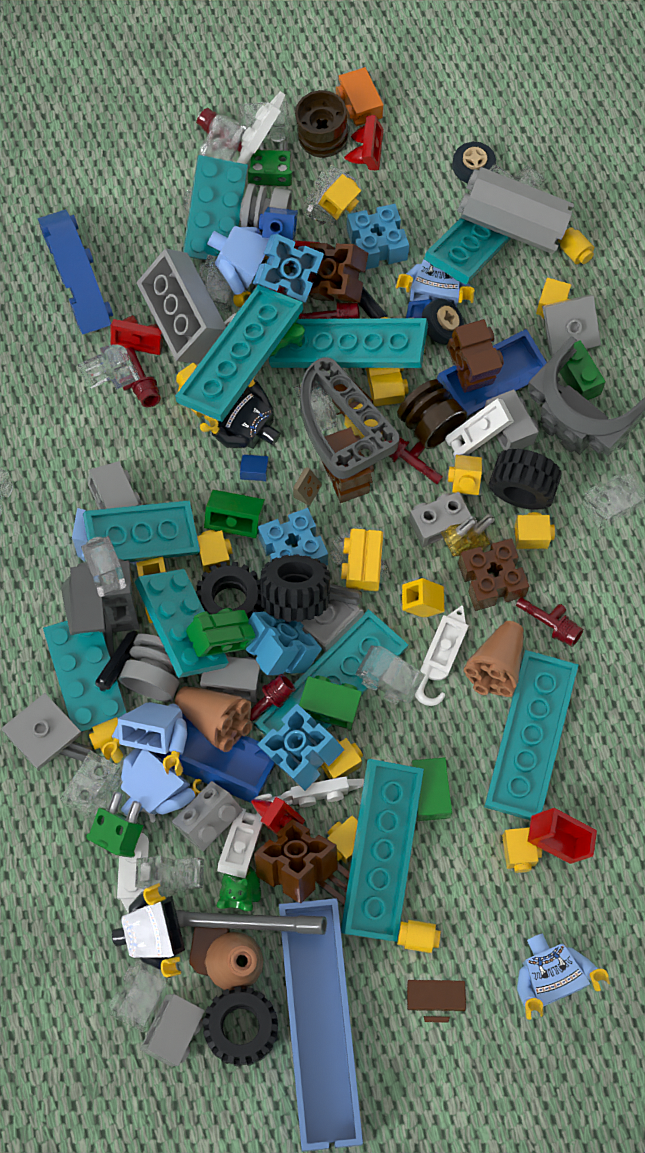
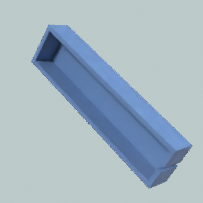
(321, 1031)

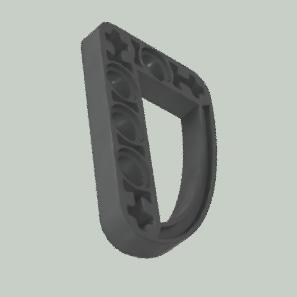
(373, 436)

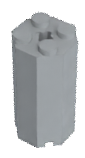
(515, 209)

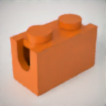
(359, 96)

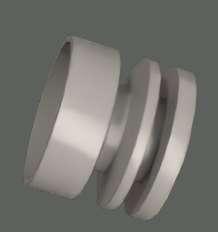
(255, 205)
(151, 670)

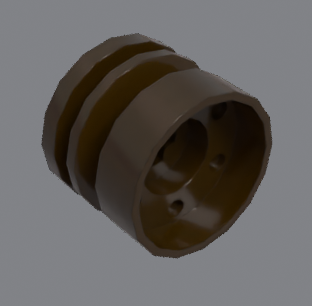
(322, 123)
(431, 413)

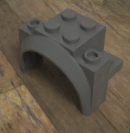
(573, 416)
(92, 613)

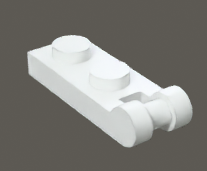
(480, 428)
(240, 844)

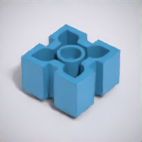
(379, 235)
(302, 261)
(298, 530)
(281, 645)
(301, 747)

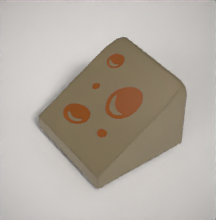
(306, 487)

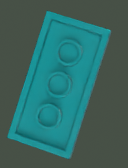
(213, 203)
(465, 250)
(146, 530)
(172, 607)
(78, 664)

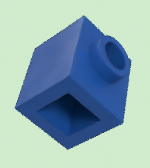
(278, 222)

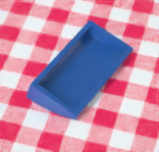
(520, 365)
(239, 771)

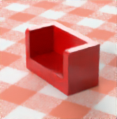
(562, 835)

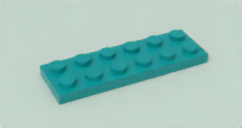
(358, 343)
(239, 353)
(339, 665)
(531, 736)
(382, 850)

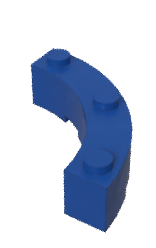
(75, 270)

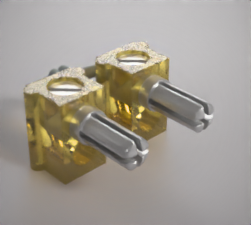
(467, 535)

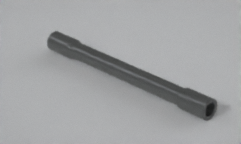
(299, 924)

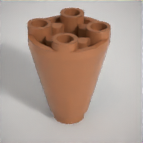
(497, 661)
(216, 715)
(222, 964)

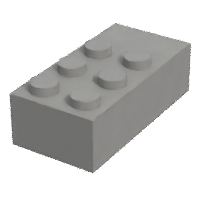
(181, 306)

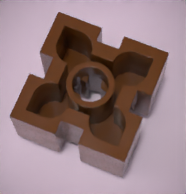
(338, 273)
(474, 355)
(357, 484)
(486, 588)
(296, 861)

